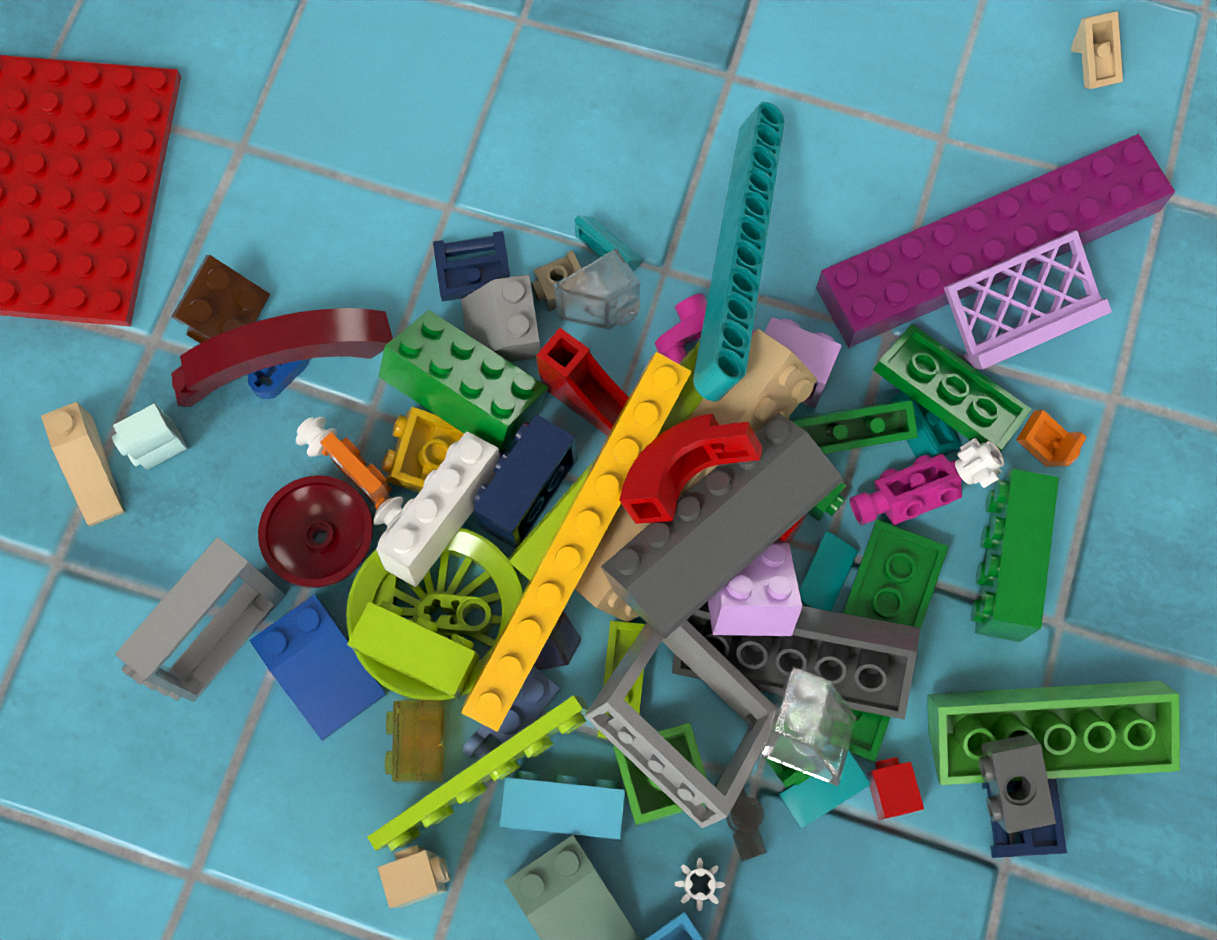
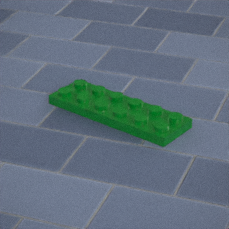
(893, 587)

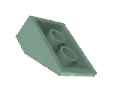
(568, 897)

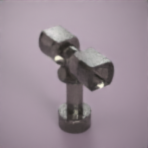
(745, 821)

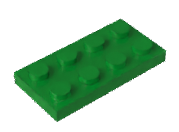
(952, 389)

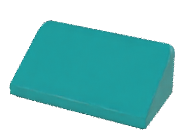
(603, 241)
(933, 434)
(827, 572)

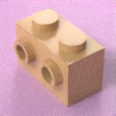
(413, 876)

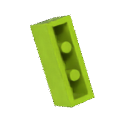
(414, 648)

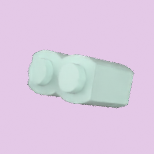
(148, 437)

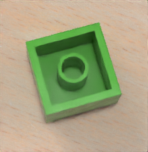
(644, 797)

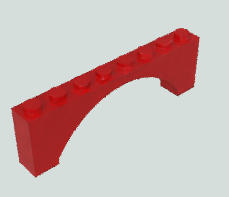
(588, 390)

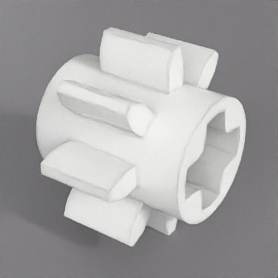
(979, 463)
(711, 884)

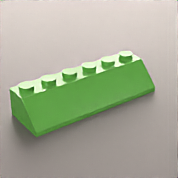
(1078, 726)

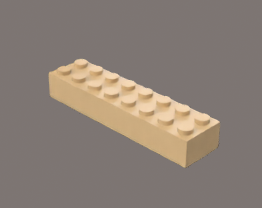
(772, 385)

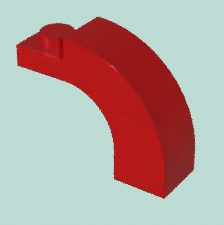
(677, 456)

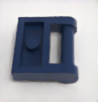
(465, 276)
(1034, 841)

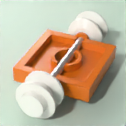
(348, 460)

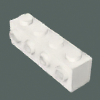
(438, 510)

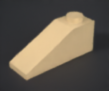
(83, 462)

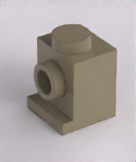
(547, 274)

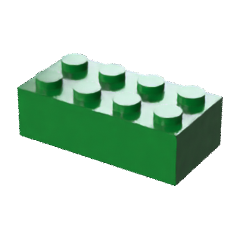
(461, 380)
(1015, 556)

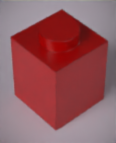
(894, 789)

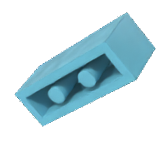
(562, 806)

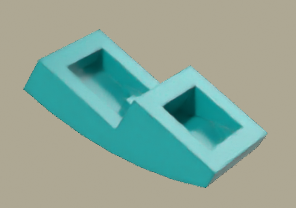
(817, 797)

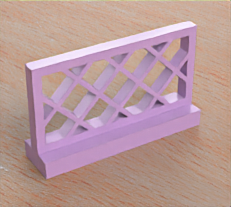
(1042, 327)

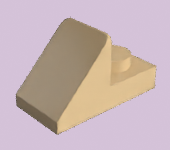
(1100, 48)

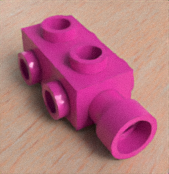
(910, 491)

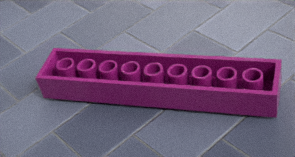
(909, 272)

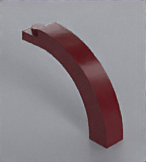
(276, 342)

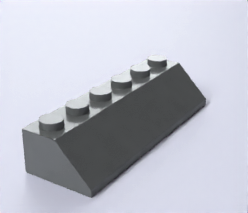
(721, 527)
(861, 656)

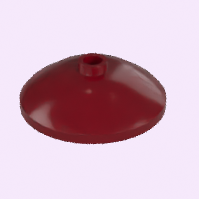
(303, 511)

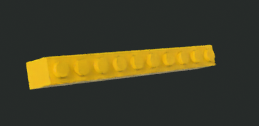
(573, 543)

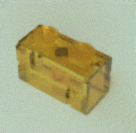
(417, 742)

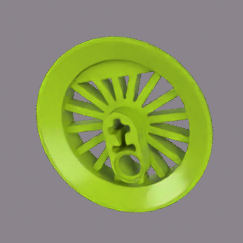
(378, 585)

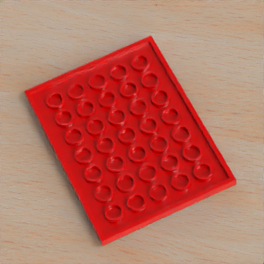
(79, 184)

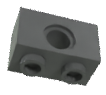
(1029, 804)

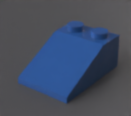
(317, 667)

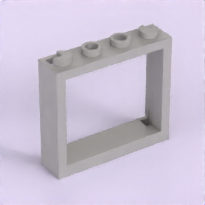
(183, 610)
(654, 753)

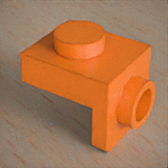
(1050, 441)

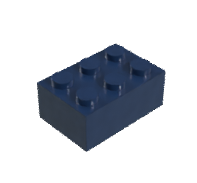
(525, 481)

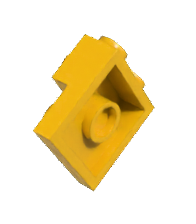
(419, 448)

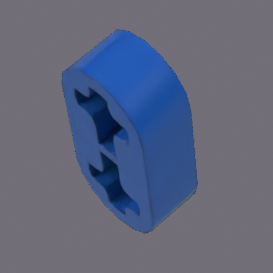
(280, 375)

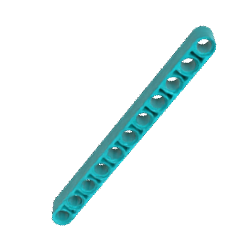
(739, 255)

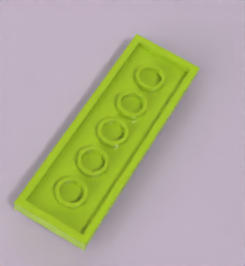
(470, 782)

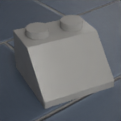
(503, 318)

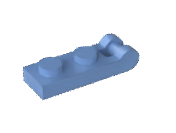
(526, 709)

